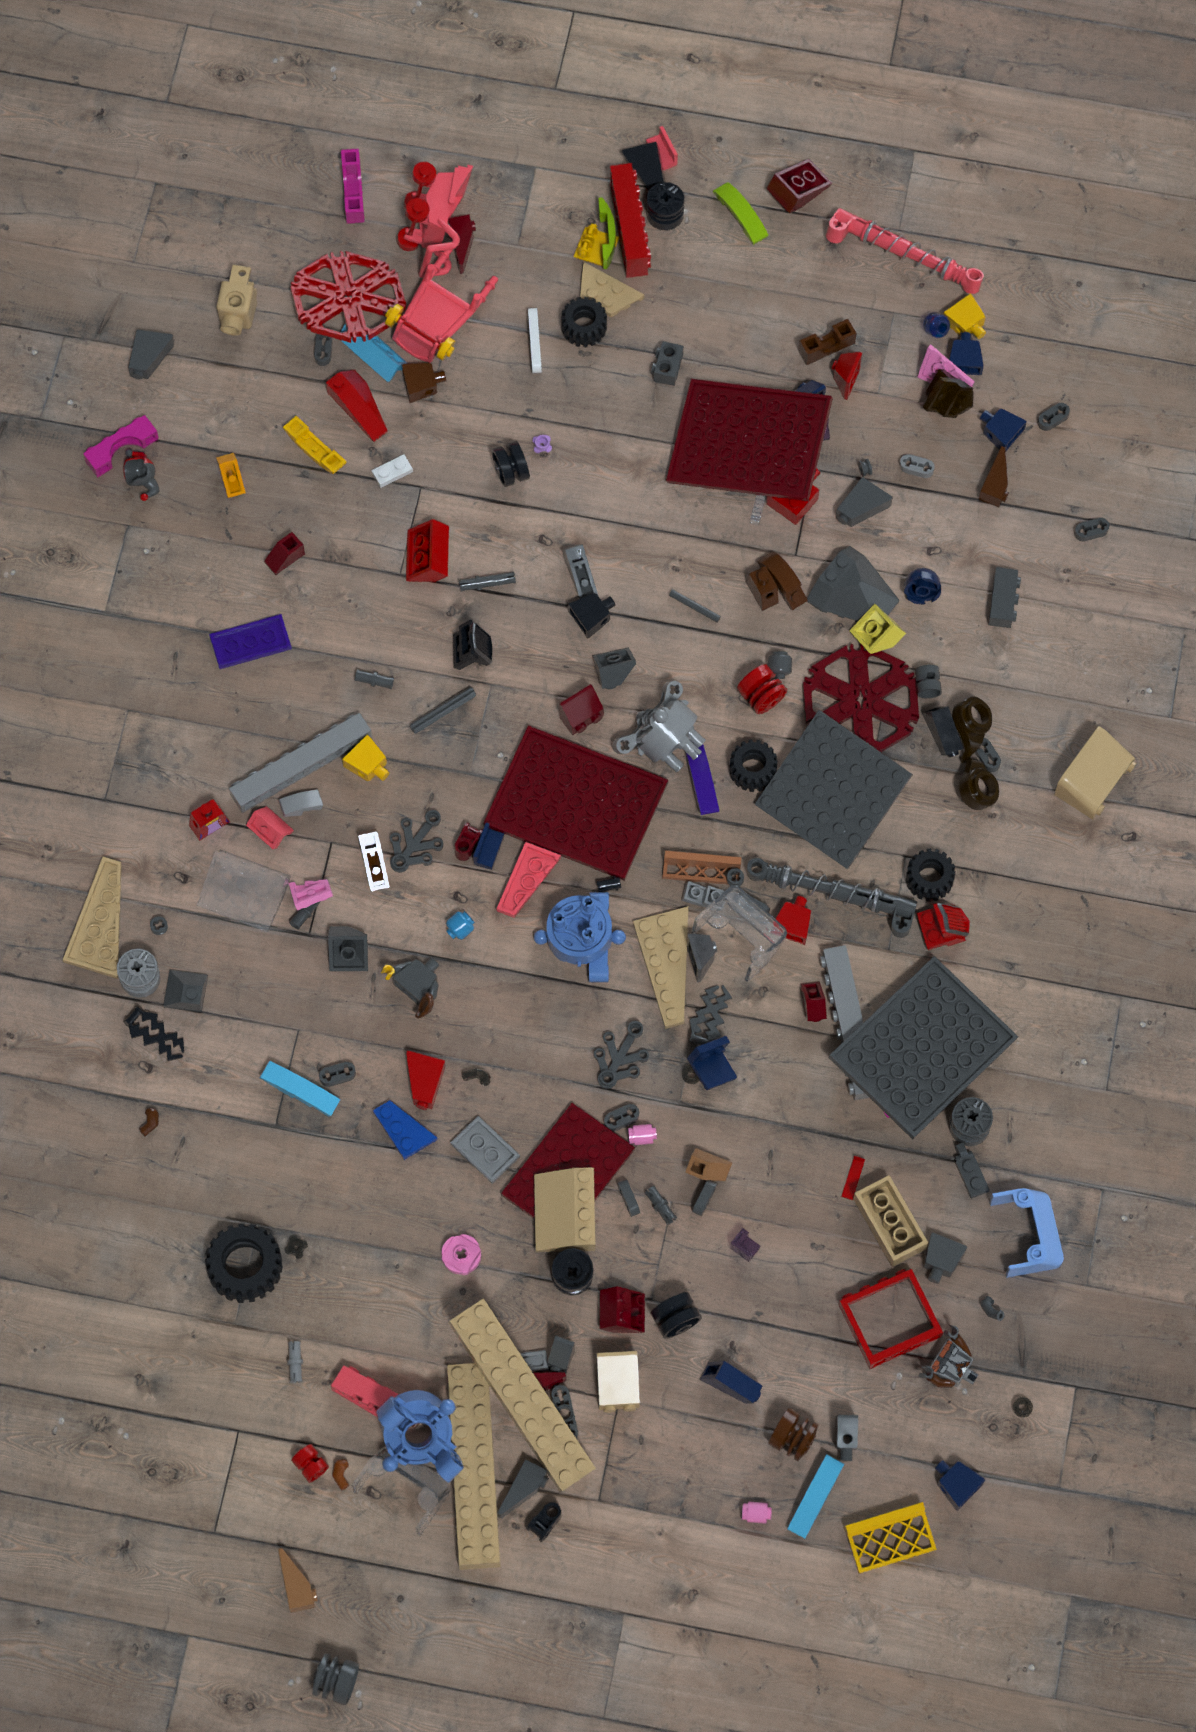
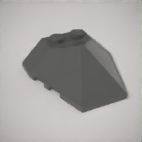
(851, 587)

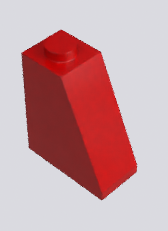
(425, 1078)

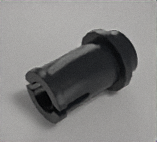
(609, 884)

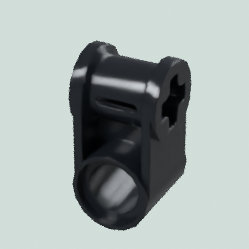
(544, 1522)

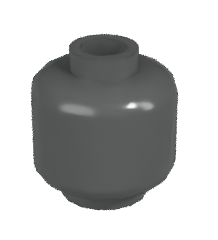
(780, 664)

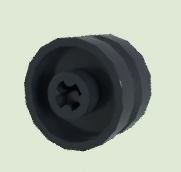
(510, 463)
(676, 1315)

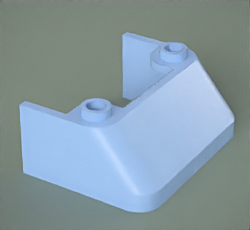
(1048, 1252)

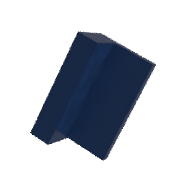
(488, 847)

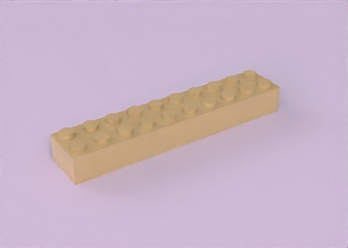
(521, 1395)
(476, 1482)

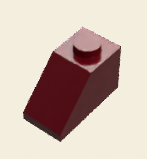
(814, 1001)

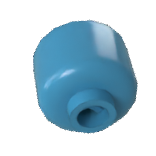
(460, 925)

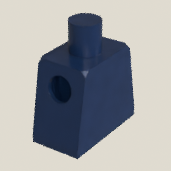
(967, 355)
(1002, 427)
(958, 1483)

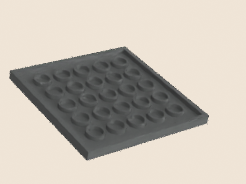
(833, 789)

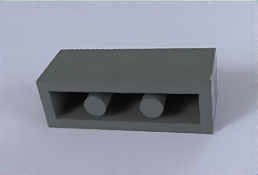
(1004, 597)

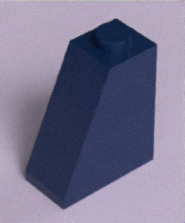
(731, 1381)

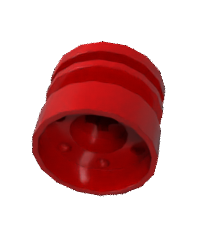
(762, 689)

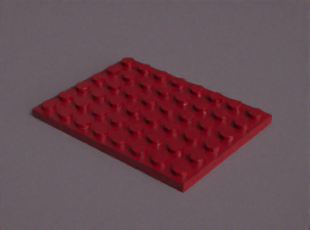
(749, 439)
(576, 802)

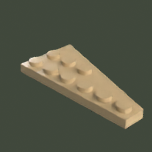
(97, 932)
(665, 954)

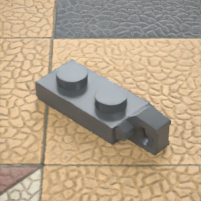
(970, 1172)

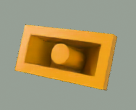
(230, 475)

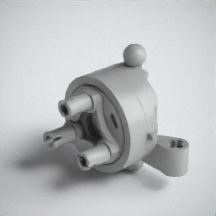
(664, 730)

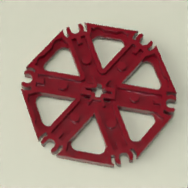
(873, 699)

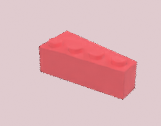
(361, 1390)

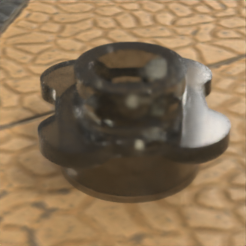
(294, 1241)

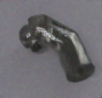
(476, 1073)

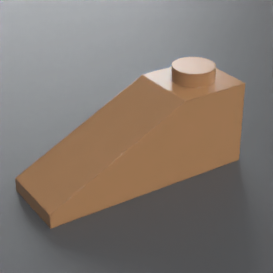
(298, 1589)

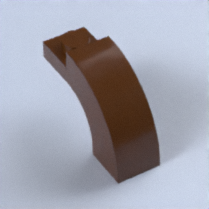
(785, 579)

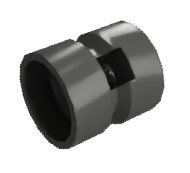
(927, 679)

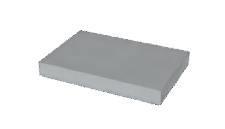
(485, 1149)

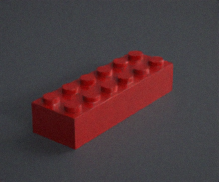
(629, 220)

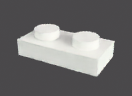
(392, 471)

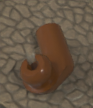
(152, 1121)

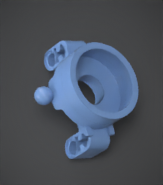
(419, 1407)

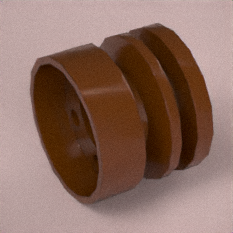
(793, 1434)

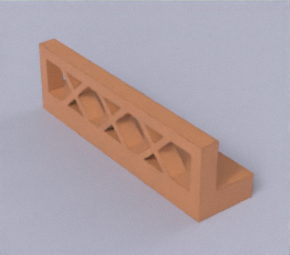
(700, 861)

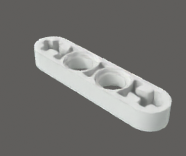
(534, 340)

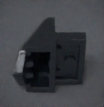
(471, 645)

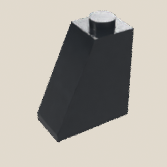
(647, 162)
(943, 730)

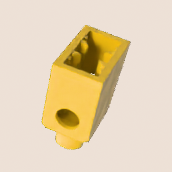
(966, 317)
(366, 760)

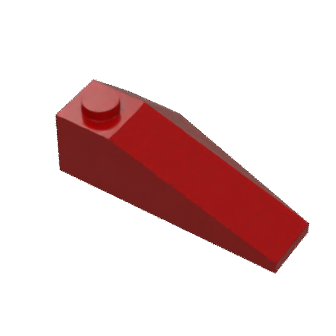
(355, 398)

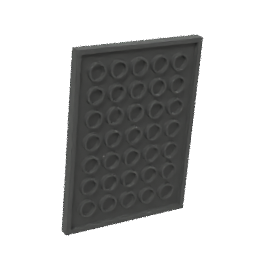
(923, 1047)

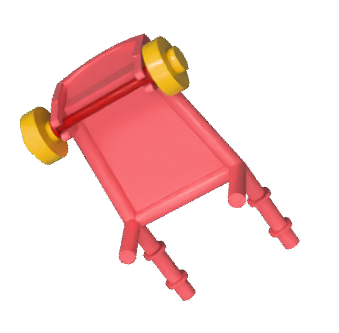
(433, 316)

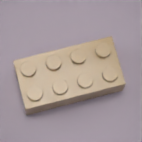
(890, 1221)

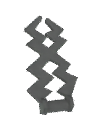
(711, 1009)

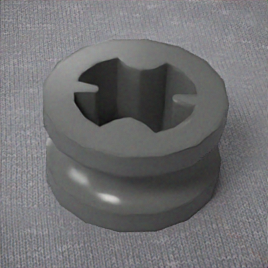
(865, 467)
(732, 872)
(156, 920)

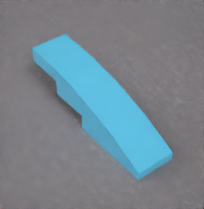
(299, 1088)
(815, 1496)

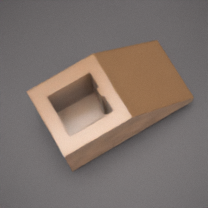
(708, 1166)

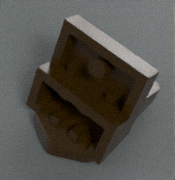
(948, 395)

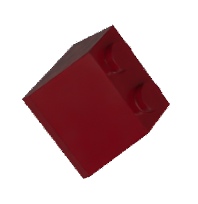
(581, 710)

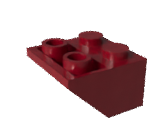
(622, 1310)

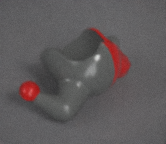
(140, 472)

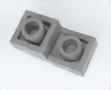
(299, 802)
(700, 895)

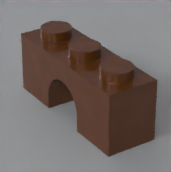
(840, 337)

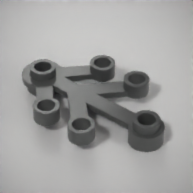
(415, 844)
(620, 1058)

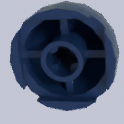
(922, 586)

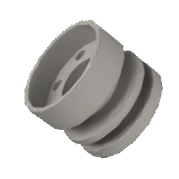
(138, 983)

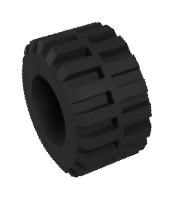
(584, 309)
(755, 751)
(935, 861)

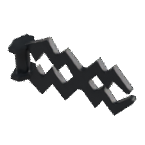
(160, 1039)

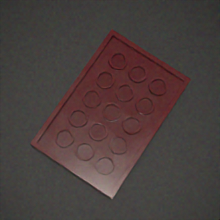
(572, 1143)

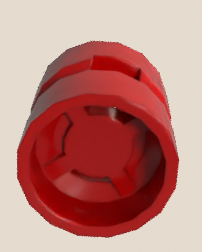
(308, 1461)

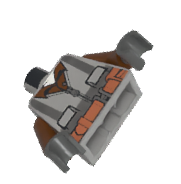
(951, 1363)

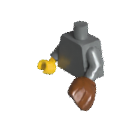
(416, 982)

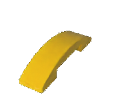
(313, 447)

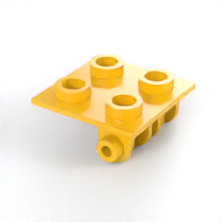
(590, 245)

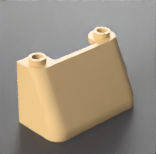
(1094, 773)

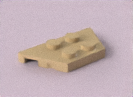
(607, 290)

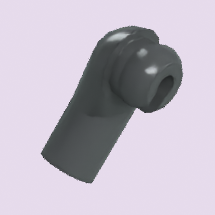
(986, 1305)

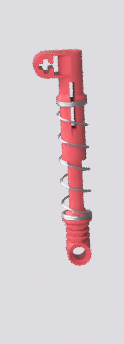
(870, 232)

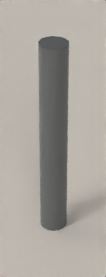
(695, 606)

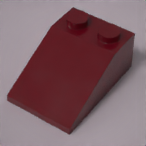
(798, 185)

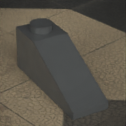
(579, 570)
(524, 1487)

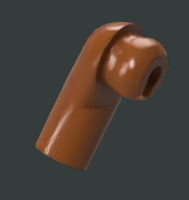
(338, 1472)

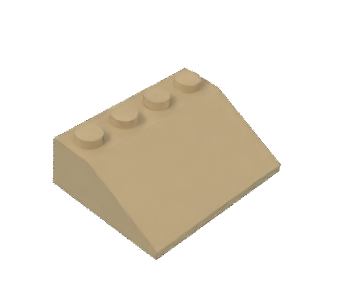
(565, 1210)

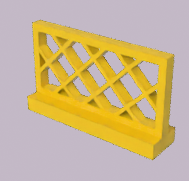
(885, 1520)

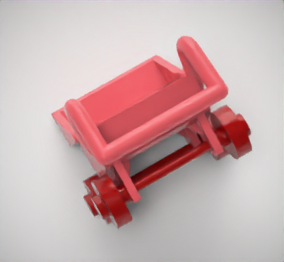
(433, 211)

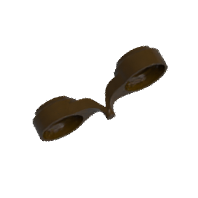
(972, 736)

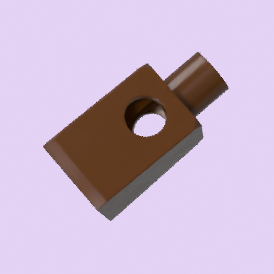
(421, 380)
(762, 584)

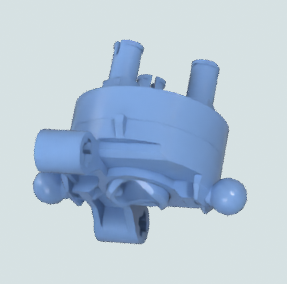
(582, 933)

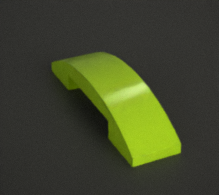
(743, 212)
(606, 215)

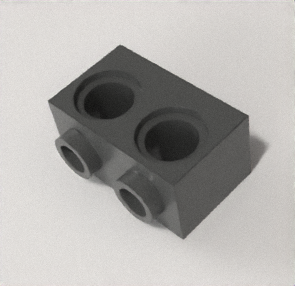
(664, 362)

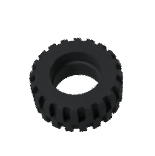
(238, 1238)

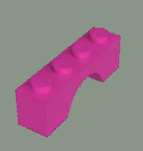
(352, 186)
(138, 433)

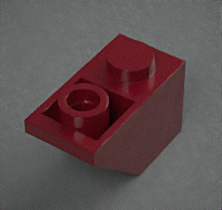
(284, 553)

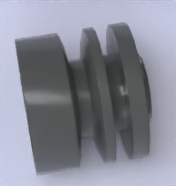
(969, 1131)
(336, 1679)

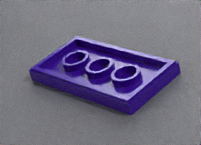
(250, 641)

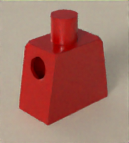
(795, 919)

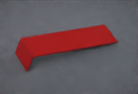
(853, 1177)

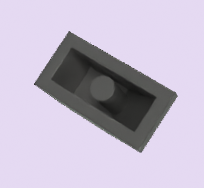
(561, 1355)

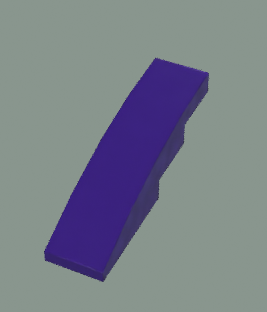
(703, 783)

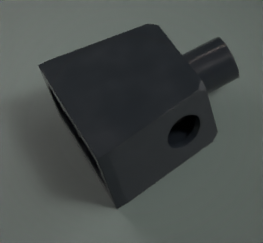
(591, 613)

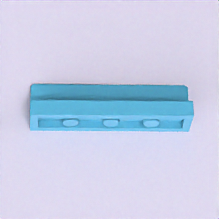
(376, 355)

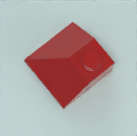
(847, 371)

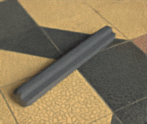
(442, 710)

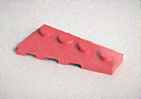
(527, 875)

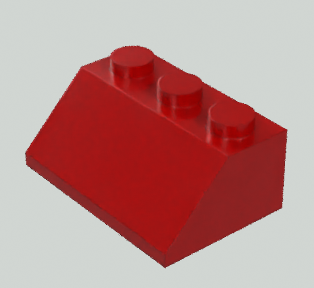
(427, 552)

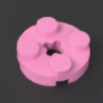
(464, 1265)

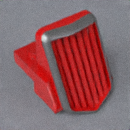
(943, 925)

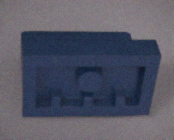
(712, 1064)

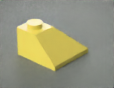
(877, 630)

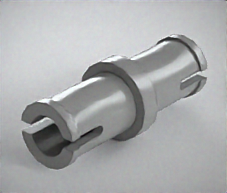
(295, 1362)

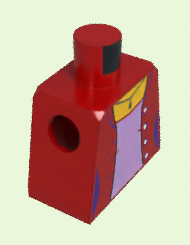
(207, 819)

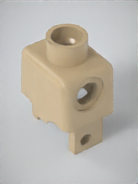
(237, 302)

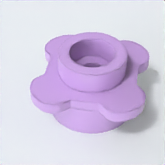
(545, 439)

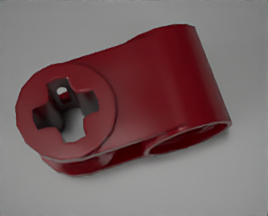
(469, 839)

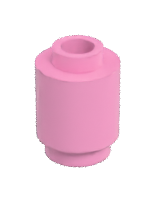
(642, 1134)
(756, 1512)

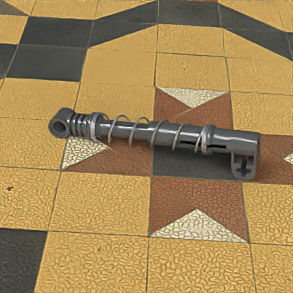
(874, 899)

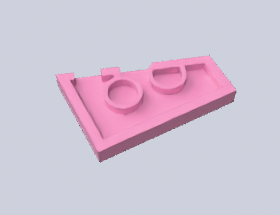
(934, 361)

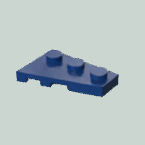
(403, 1130)

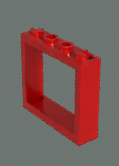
(903, 1347)

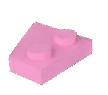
(310, 893)

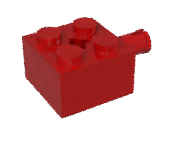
(794, 509)

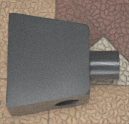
(943, 1257)
(846, 1426)

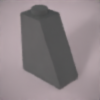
(148, 352)
(862, 503)

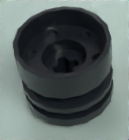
(665, 206)
(572, 1261)

